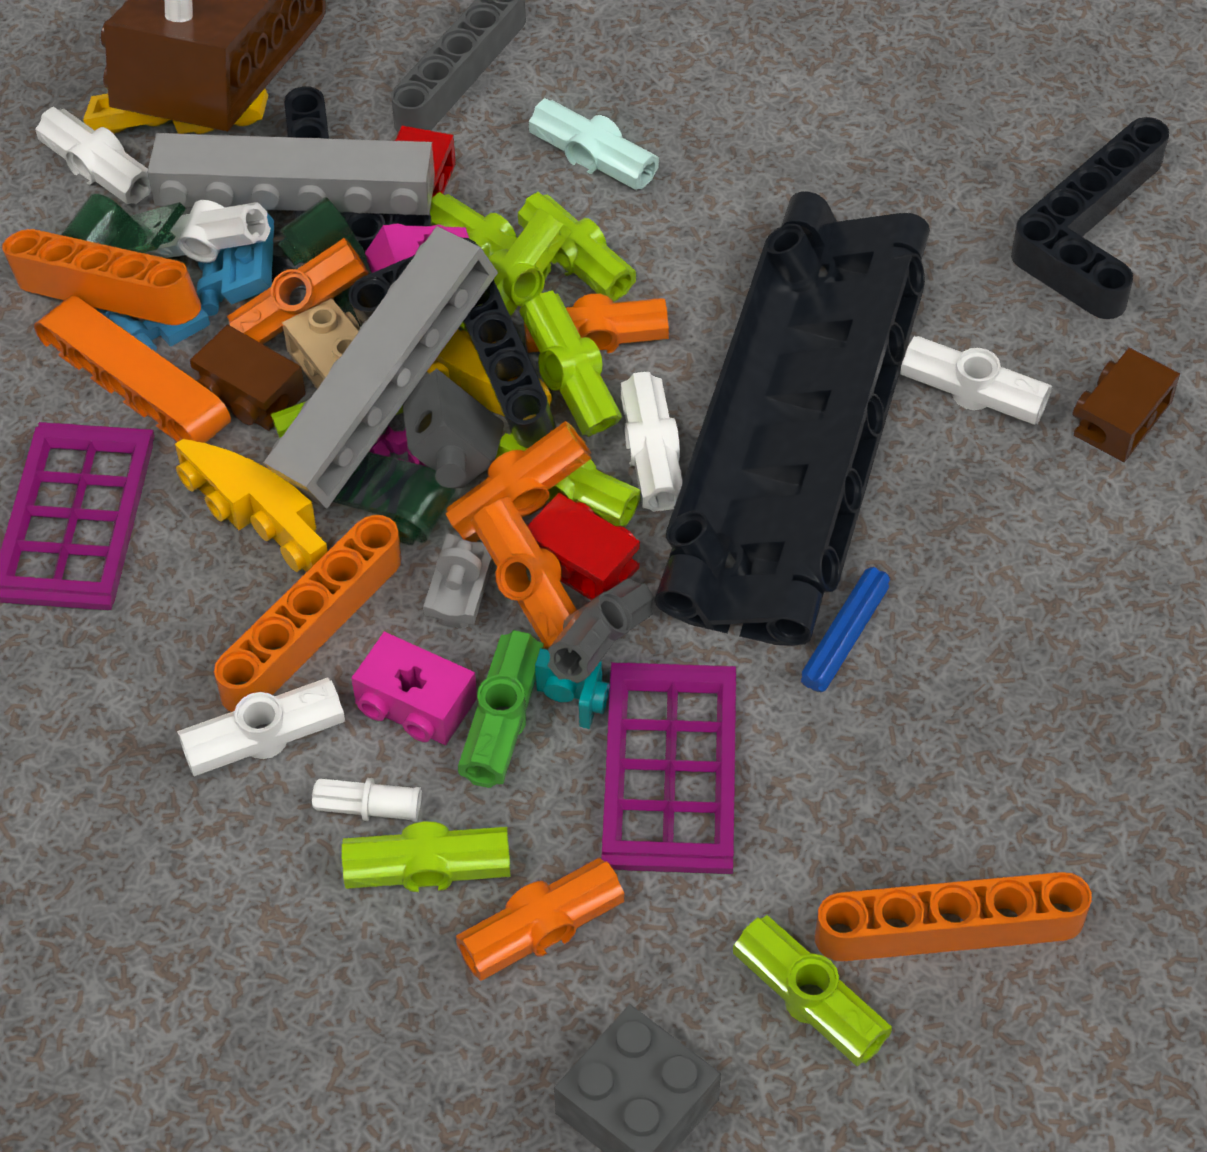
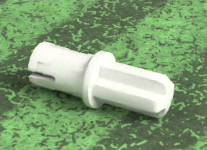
(367, 799)

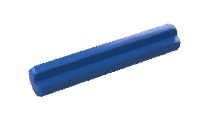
(845, 629)

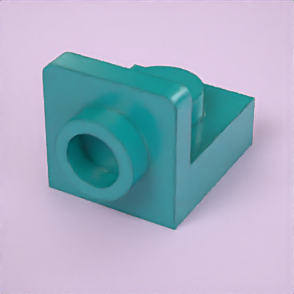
(591, 691)

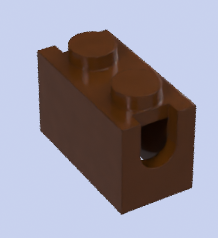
(248, 376)
(1125, 403)

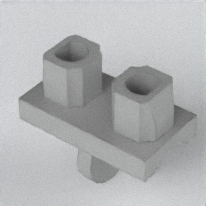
(458, 582)

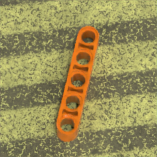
(102, 276)
(133, 371)
(363, 558)
(971, 900)

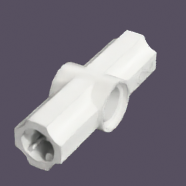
(94, 155)
(215, 228)
(976, 379)
(651, 441)
(235, 735)

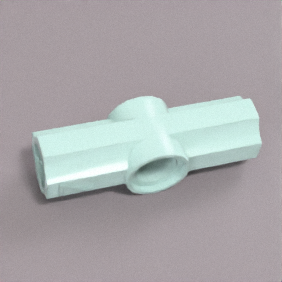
(593, 144)

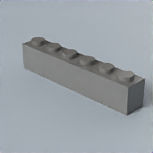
(293, 172)
(381, 366)

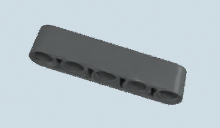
(455, 62)

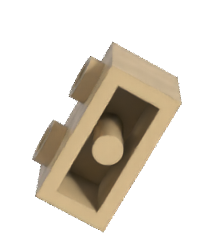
(319, 338)

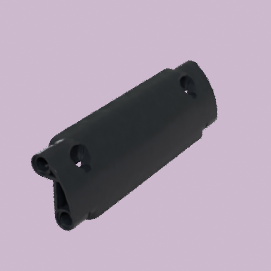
(794, 423)

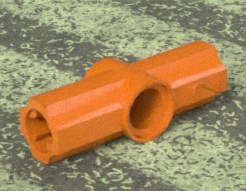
(324, 279)
(615, 323)
(522, 477)
(512, 551)
(539, 918)

